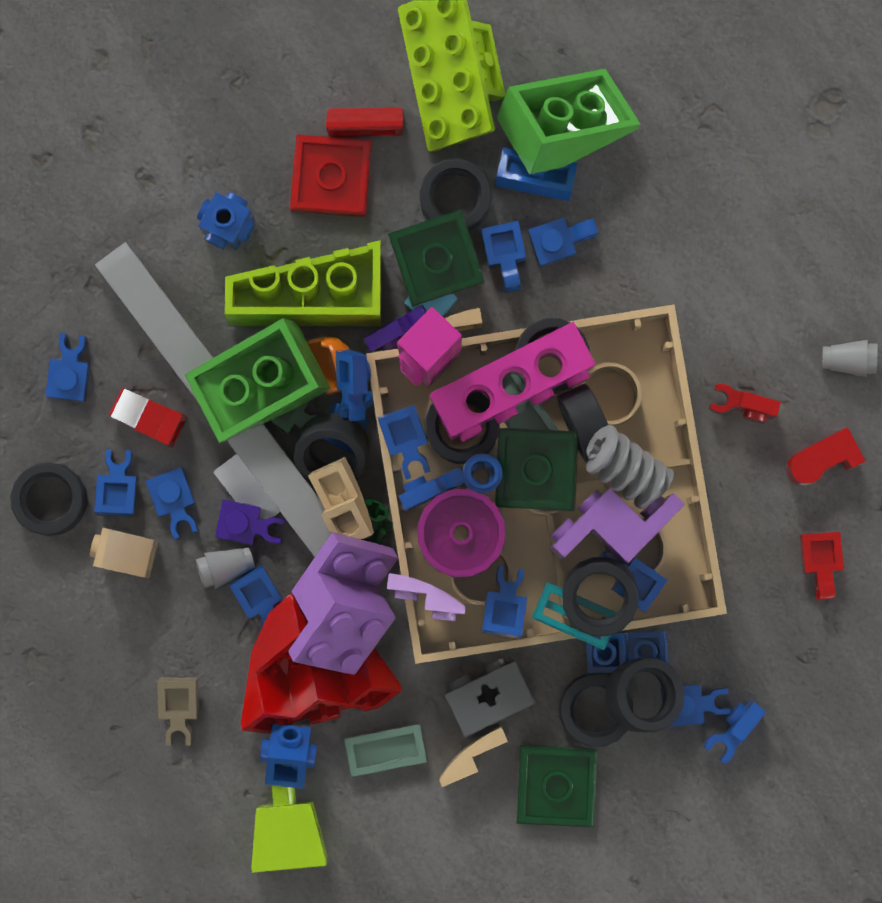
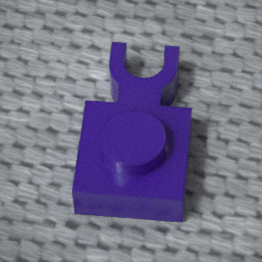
(389, 334)
(242, 522)

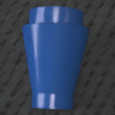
(482, 462)

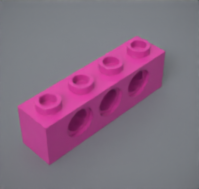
(562, 344)
(428, 348)

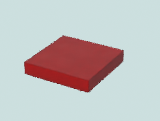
(330, 175)

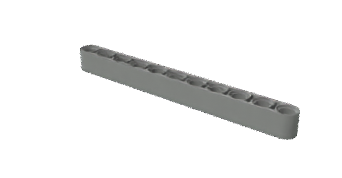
(186, 352)

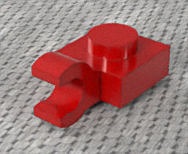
(755, 407)
(823, 556)

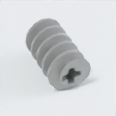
(627, 467)

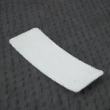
(244, 486)

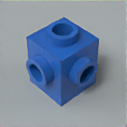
(230, 233)
(287, 755)

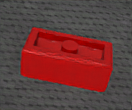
(364, 122)

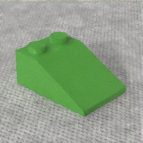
(564, 118)
(257, 380)

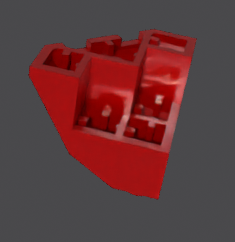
(292, 691)

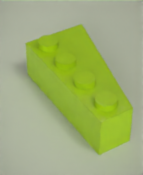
(317, 291)

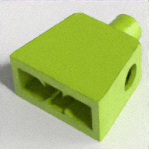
(287, 834)

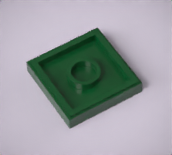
(436, 258)
(537, 469)
(557, 786)

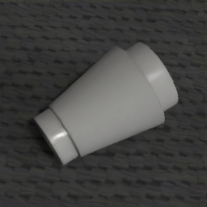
(851, 358)
(224, 566)

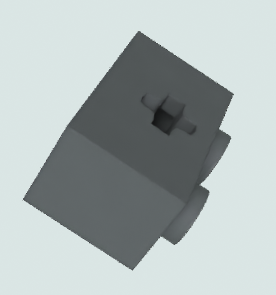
(477, 715)

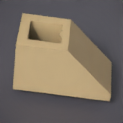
(124, 552)

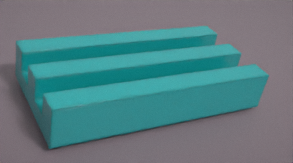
(544, 602)

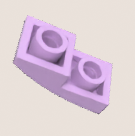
(441, 603)

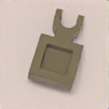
(178, 702)

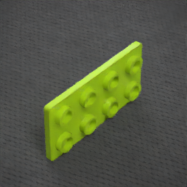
(451, 70)

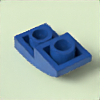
(626, 647)

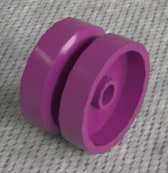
(457, 509)

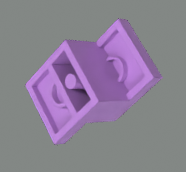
(615, 524)
(343, 604)

